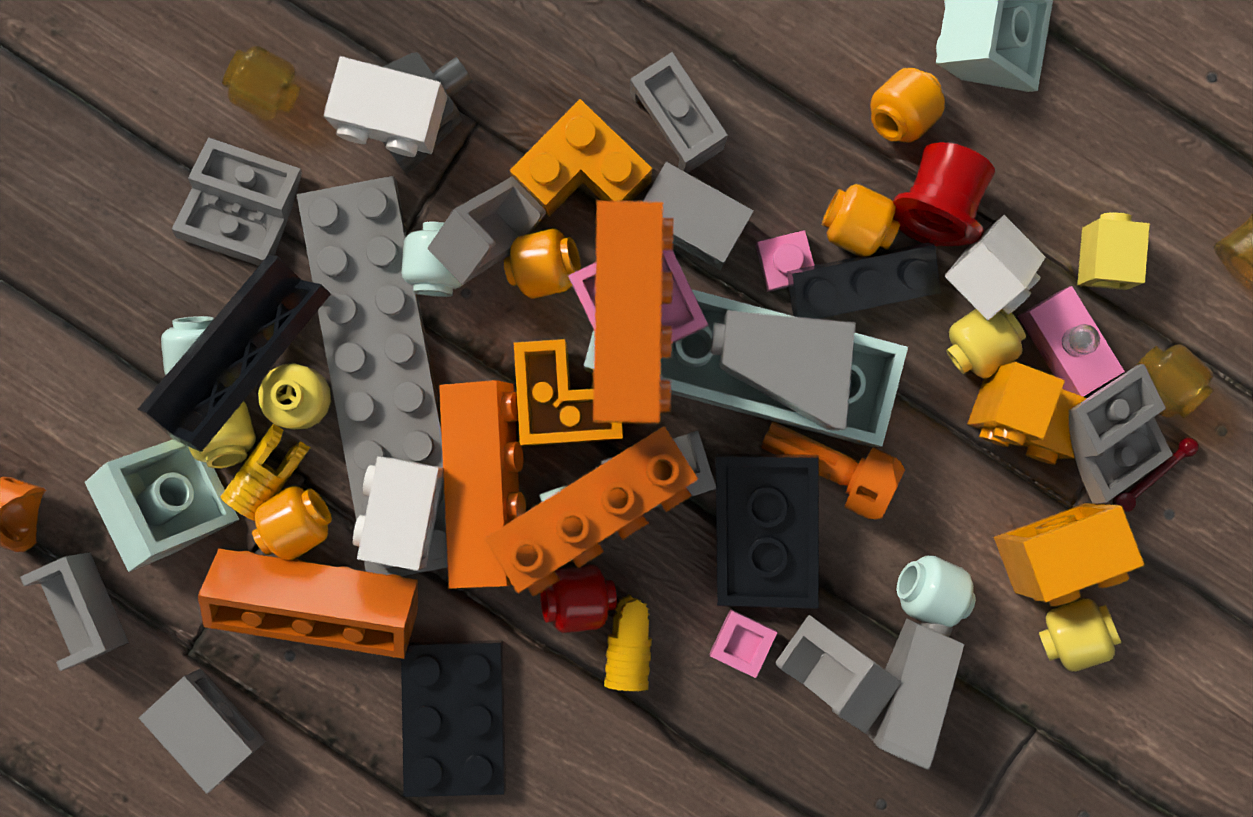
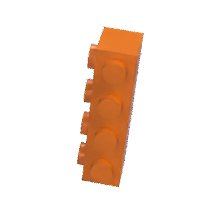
(629, 312)
(479, 476)
(590, 510)
(309, 603)

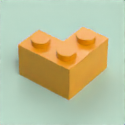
(577, 152)
(547, 405)
(1026, 410)

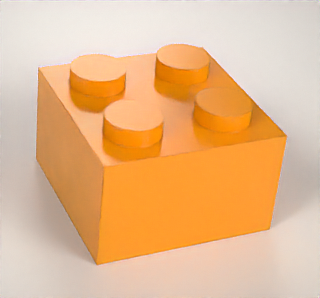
(1069, 553)

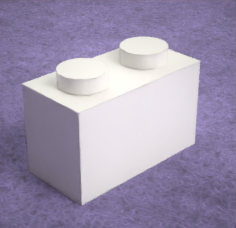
(385, 107)
(997, 269)
(398, 513)

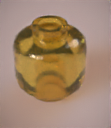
(261, 83)
(1179, 379)

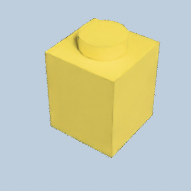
(1113, 252)

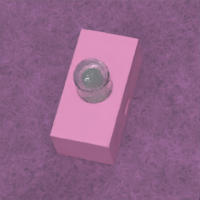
(1071, 342)

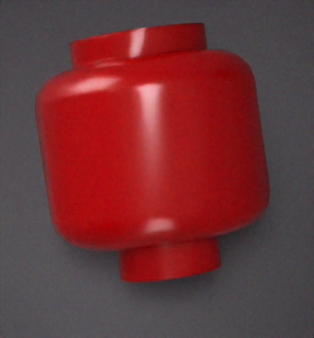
(578, 599)

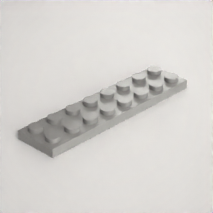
(374, 339)

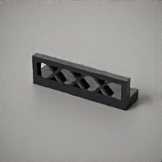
(233, 354)

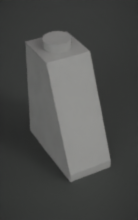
(790, 360)
(927, 666)

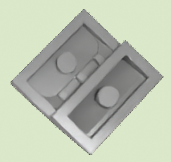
(237, 202)
(1118, 435)

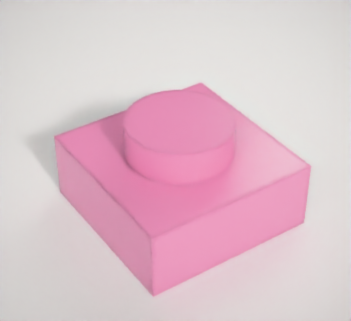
(783, 255)
(743, 643)

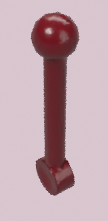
(1186, 448)

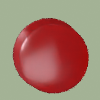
(945, 196)

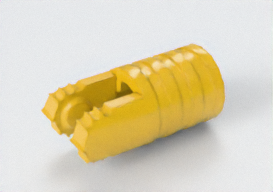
(257, 480)
(629, 647)

